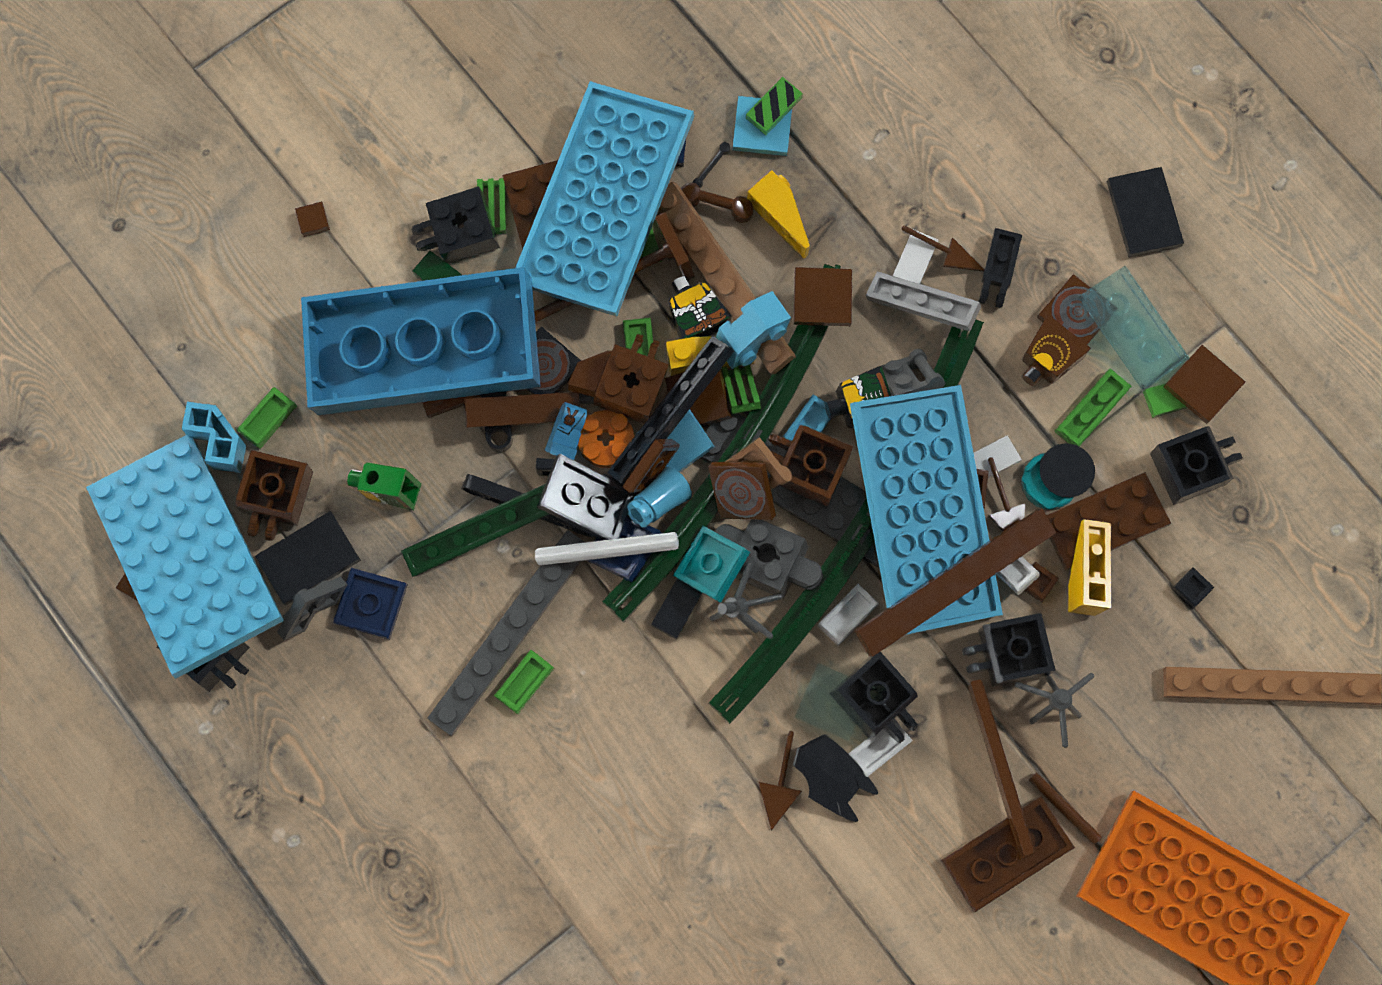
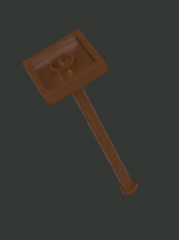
(670, 249)

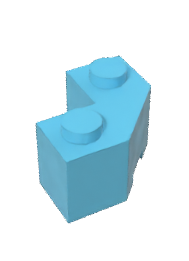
(761, 321)
(225, 446)

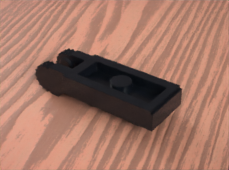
(1000, 264)

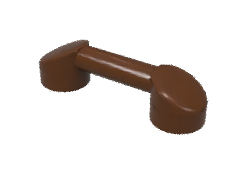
(740, 207)

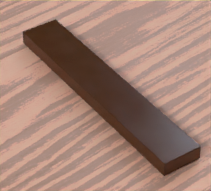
(1001, 769)

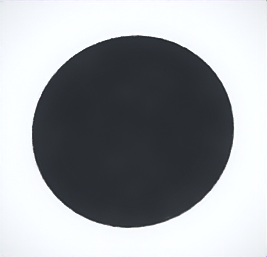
(1067, 470)

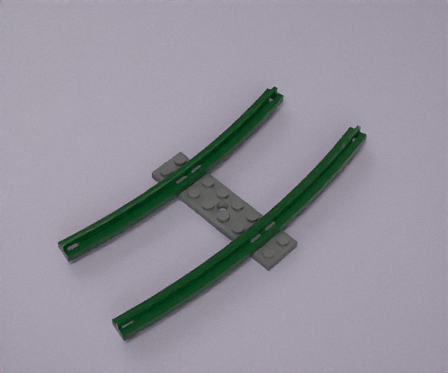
(844, 519)

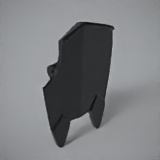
(831, 775)

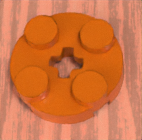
(594, 427)

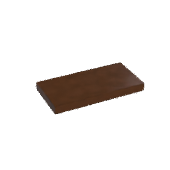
(992, 862)

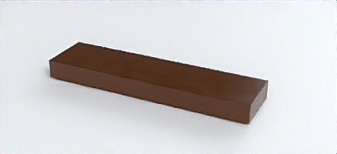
(516, 409)

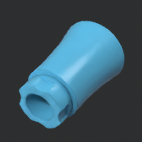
(659, 497)

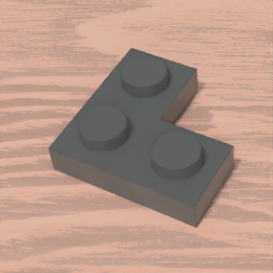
(309, 602)

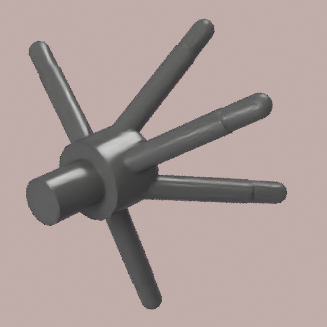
(738, 606)
(1058, 700)

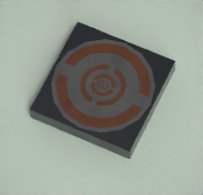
(555, 363)

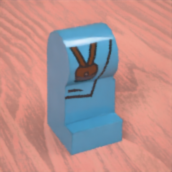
(566, 431)

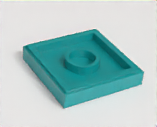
(711, 564)

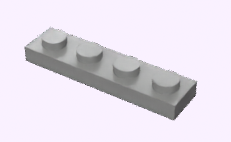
(923, 301)

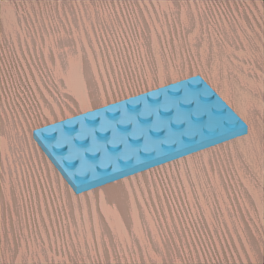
(604, 197)
(923, 496)
(184, 555)

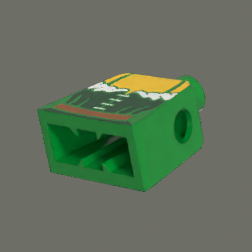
(386, 485)

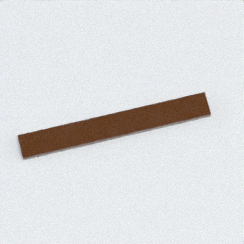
(955, 582)

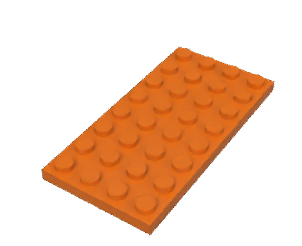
(1209, 900)

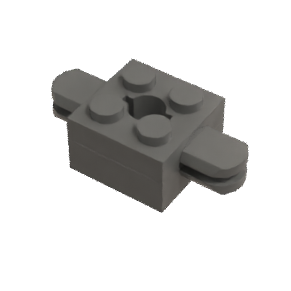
(775, 557)

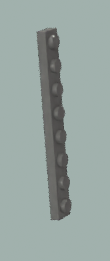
(503, 641)

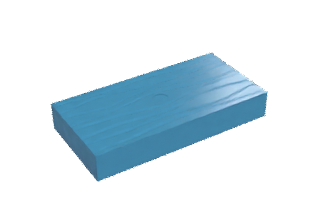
(420, 341)

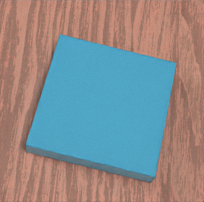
(750, 139)
(692, 442)

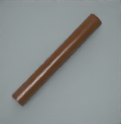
(1065, 808)

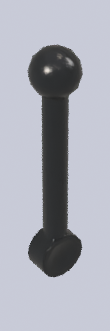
(724, 149)

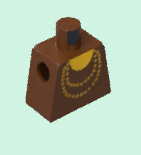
(1052, 353)

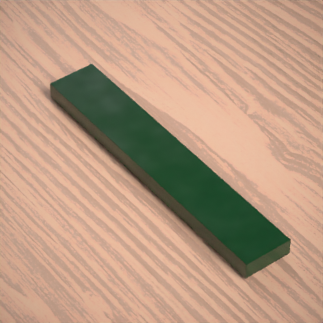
(474, 532)

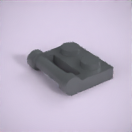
(902, 379)

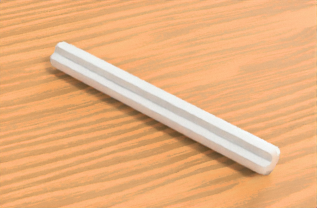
(607, 548)

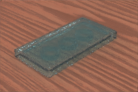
(1133, 327)

